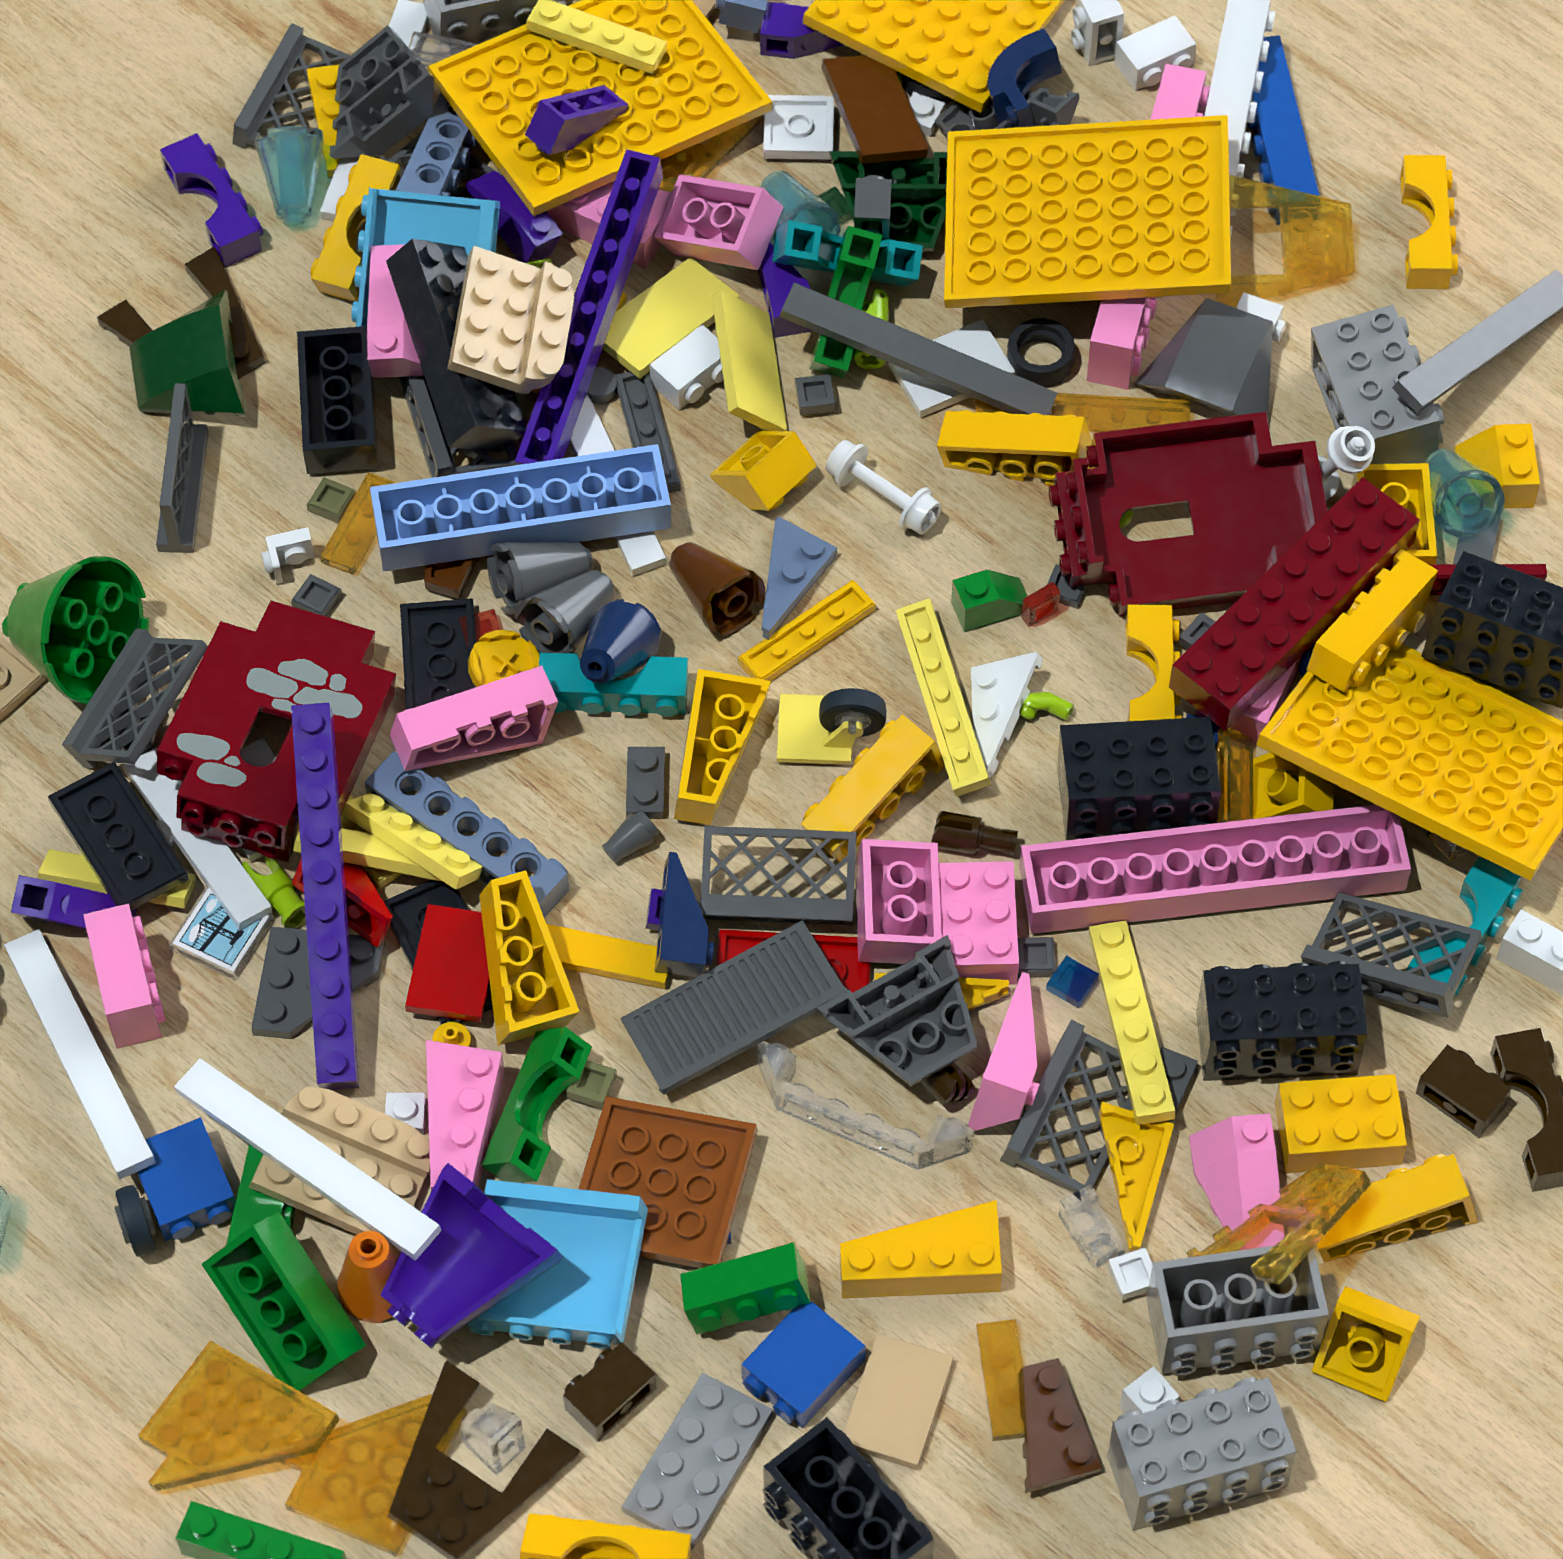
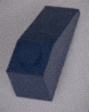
(682, 928)

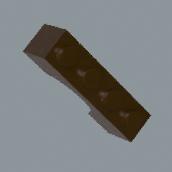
(1526, 1067)

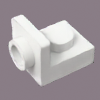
(287, 548)

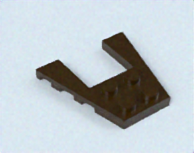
(212, 279)
(446, 1501)

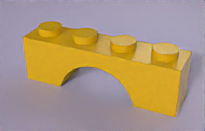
(1425, 188)
(336, 266)
(1150, 640)
(586, 1539)

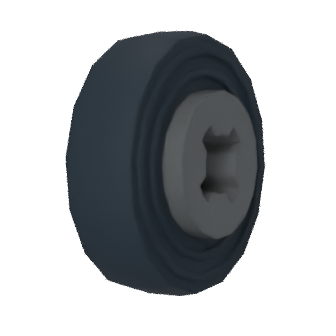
(135, 1220)

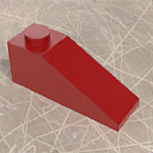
(365, 907)

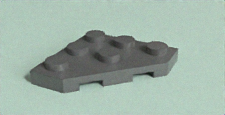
(284, 986)

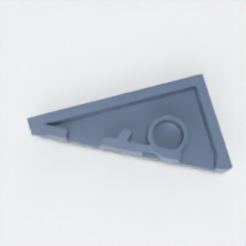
(794, 567)

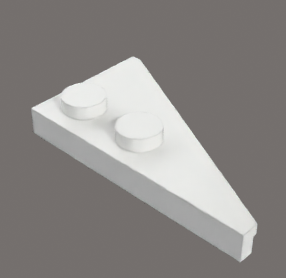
(996, 701)

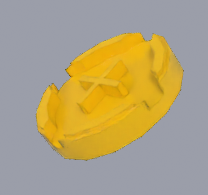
(500, 656)

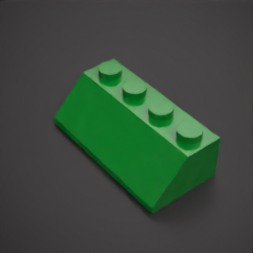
(283, 1303)

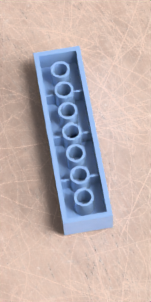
(520, 503)

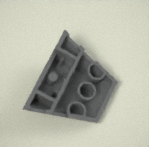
(381, 96)
(1045, 110)
(1216, 361)
(910, 1016)

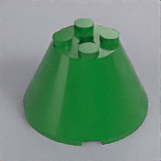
(77, 622)

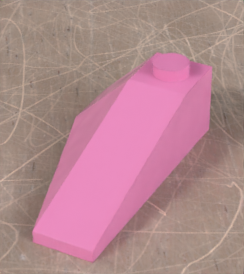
(388, 337)
(1011, 1067)
(1239, 1171)

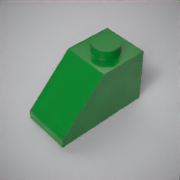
(986, 598)

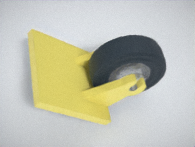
(826, 726)

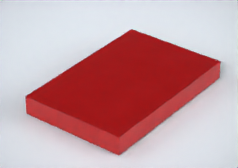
(450, 966)

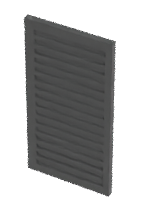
(732, 1007)

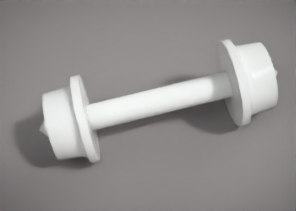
(1349, 451)
(848, 462)

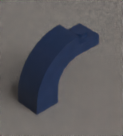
(1016, 71)

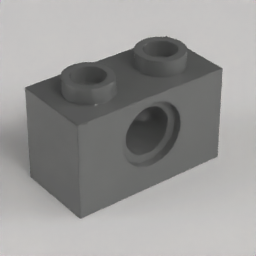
(873, 205)

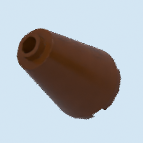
(717, 587)

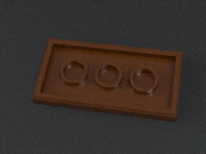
(874, 109)

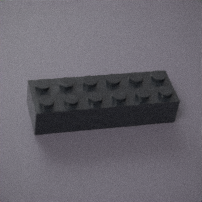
(429, 290)

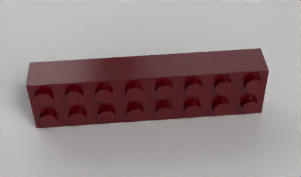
(1293, 604)

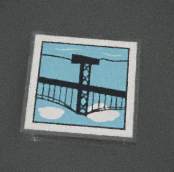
(214, 940)

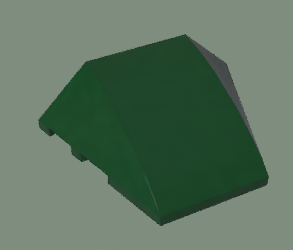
(916, 193)
(190, 352)

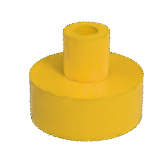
(452, 1033)

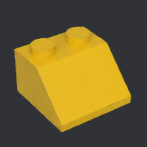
(1509, 456)
(765, 469)
(1287, 789)
(1365, 1343)

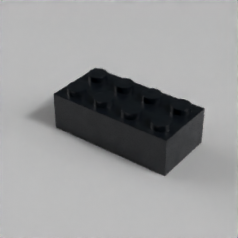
(336, 400)

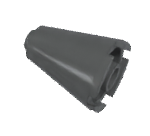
(531, 567)
(564, 612)

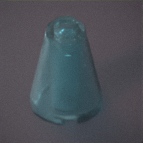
(291, 170)
(800, 203)
(1462, 494)

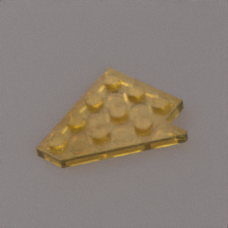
(231, 1420)
(359, 1471)

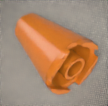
(364, 1275)

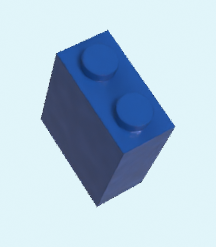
(186, 1181)
(802, 1363)

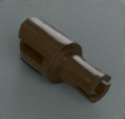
(970, 834)
(949, 1084)

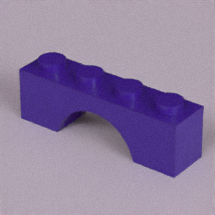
(194, 170)

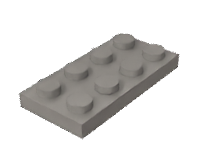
(697, 1459)

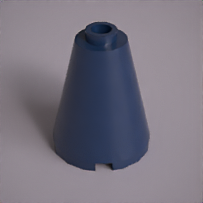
(619, 641)

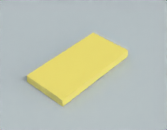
(663, 316)
(748, 362)

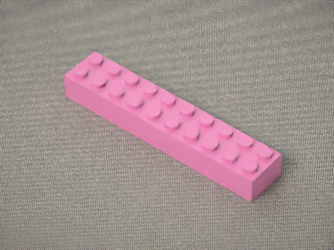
(1123, 323)
(1213, 868)

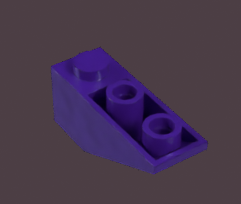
(787, 37)
(57, 902)

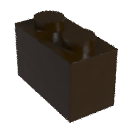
(1463, 1090)
(608, 1390)

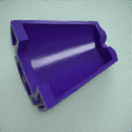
(469, 1264)

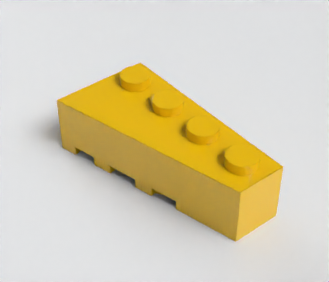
(1012, 443)
(1374, 623)
(717, 733)
(875, 784)
(522, 961)
(1399, 1205)
(926, 1257)

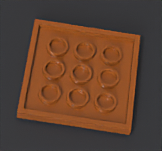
(683, 1169)

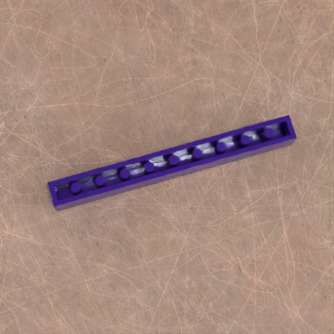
(593, 307)
(325, 897)

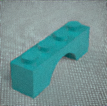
(817, 249)
(655, 689)
(1487, 894)

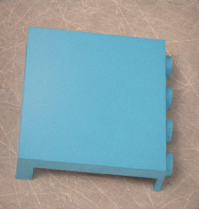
(401, 215)
(594, 1282)

